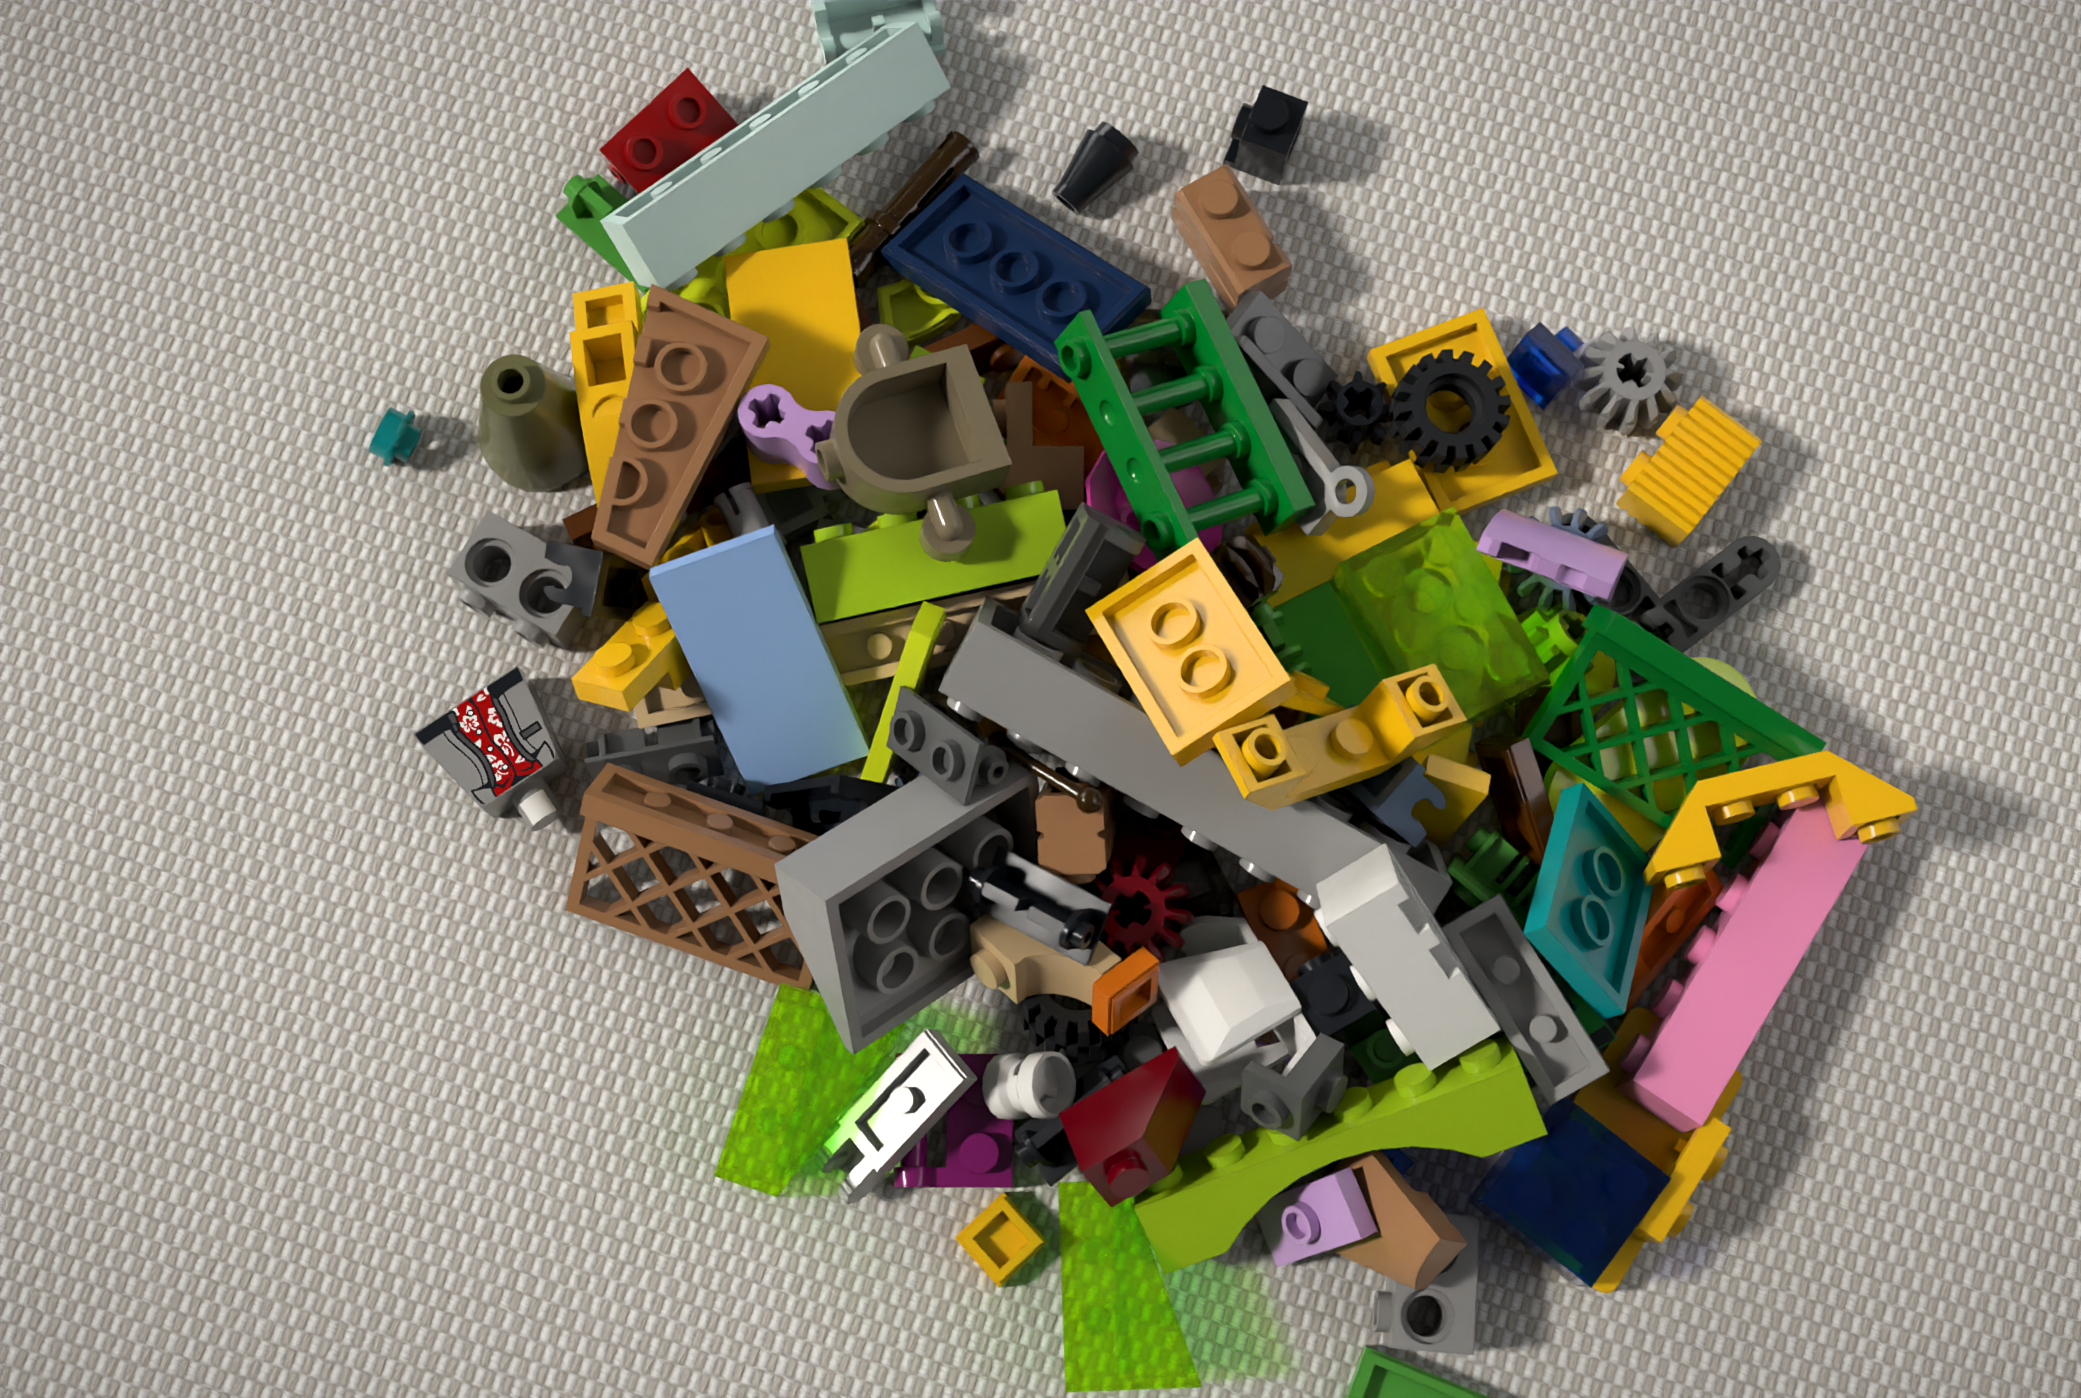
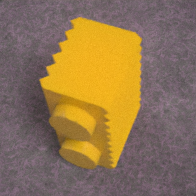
(1688, 470)

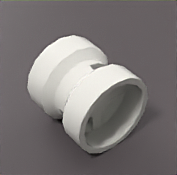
(1029, 1085)

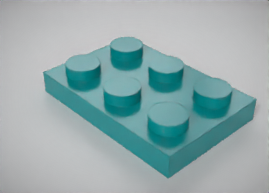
(1590, 902)

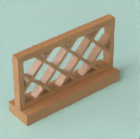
(715, 839)

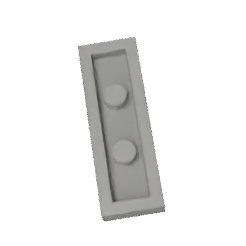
(1525, 999)

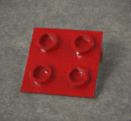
(666, 133)

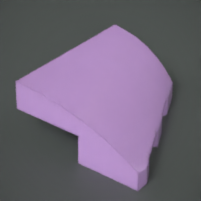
(1553, 554)

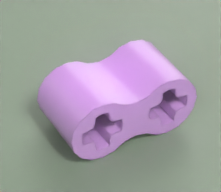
(790, 440)

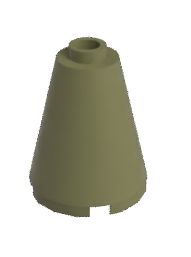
(530, 425)

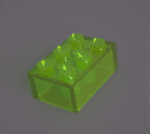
(1437, 602)

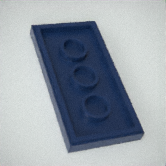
(1011, 271)

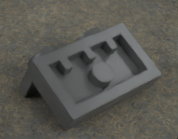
(1279, 356)

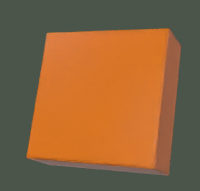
(1125, 991)

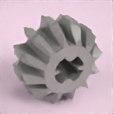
(1629, 400)

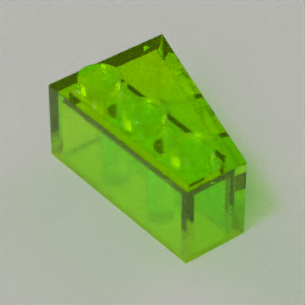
(796, 1093)

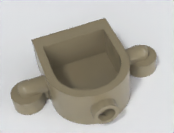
(915, 438)

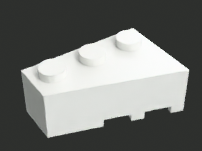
(1403, 958)

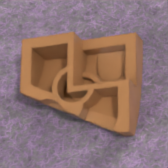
(1412, 1233)

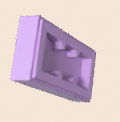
(1315, 1217)

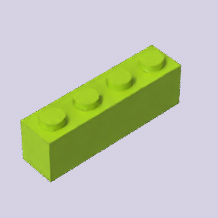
(889, 567)

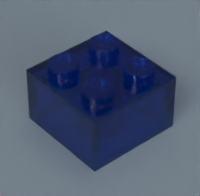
(1570, 1192)

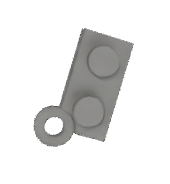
(1321, 472)

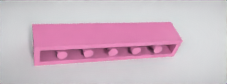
(1738, 967)

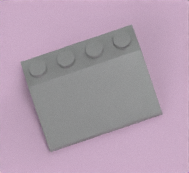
(887, 897)

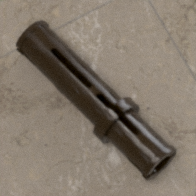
(921, 189)

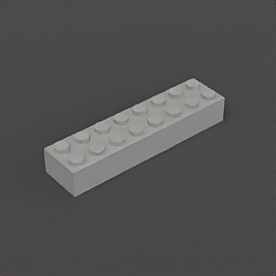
(1097, 725)

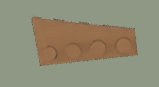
(676, 412)

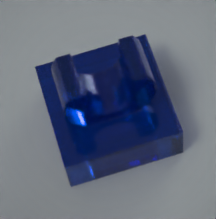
(1545, 363)

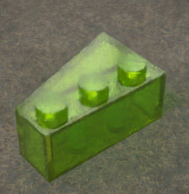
(1114, 1301)

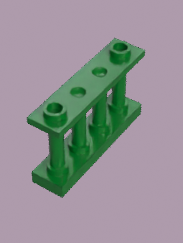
(1230, 399)

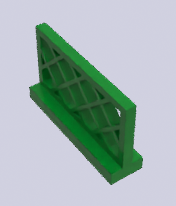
(1683, 682)

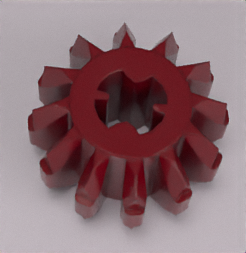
(1161, 907)

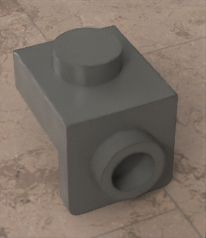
(1299, 1098)

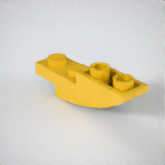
(602, 360)
(645, 647)

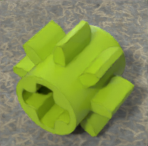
(1555, 638)

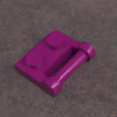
(975, 1144)

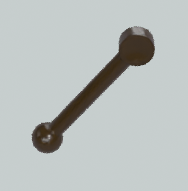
(1088, 799)

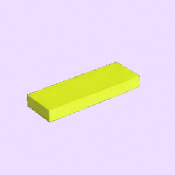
(909, 673)

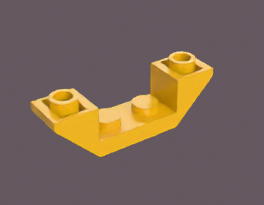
(1341, 748)
(1853, 799)

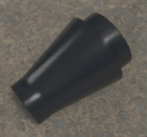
(1095, 167)

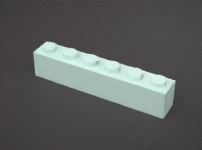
(776, 156)

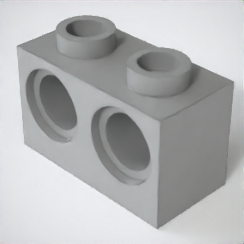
(521, 588)
(1452, 1292)

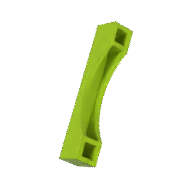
(1464, 1105)

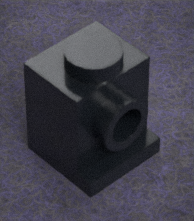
(1266, 135)

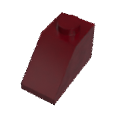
(1134, 1126)

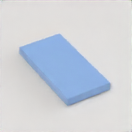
(760, 659)

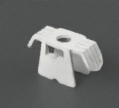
(1225, 1001)

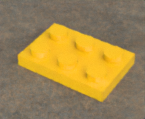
(1516, 460)
(1190, 651)

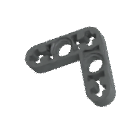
(1670, 612)

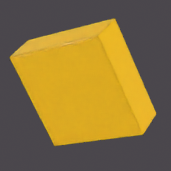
(1001, 1239)

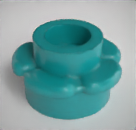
(395, 437)

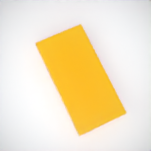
(810, 313)

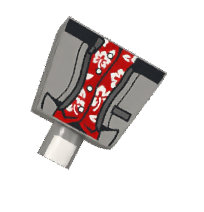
(501, 749)

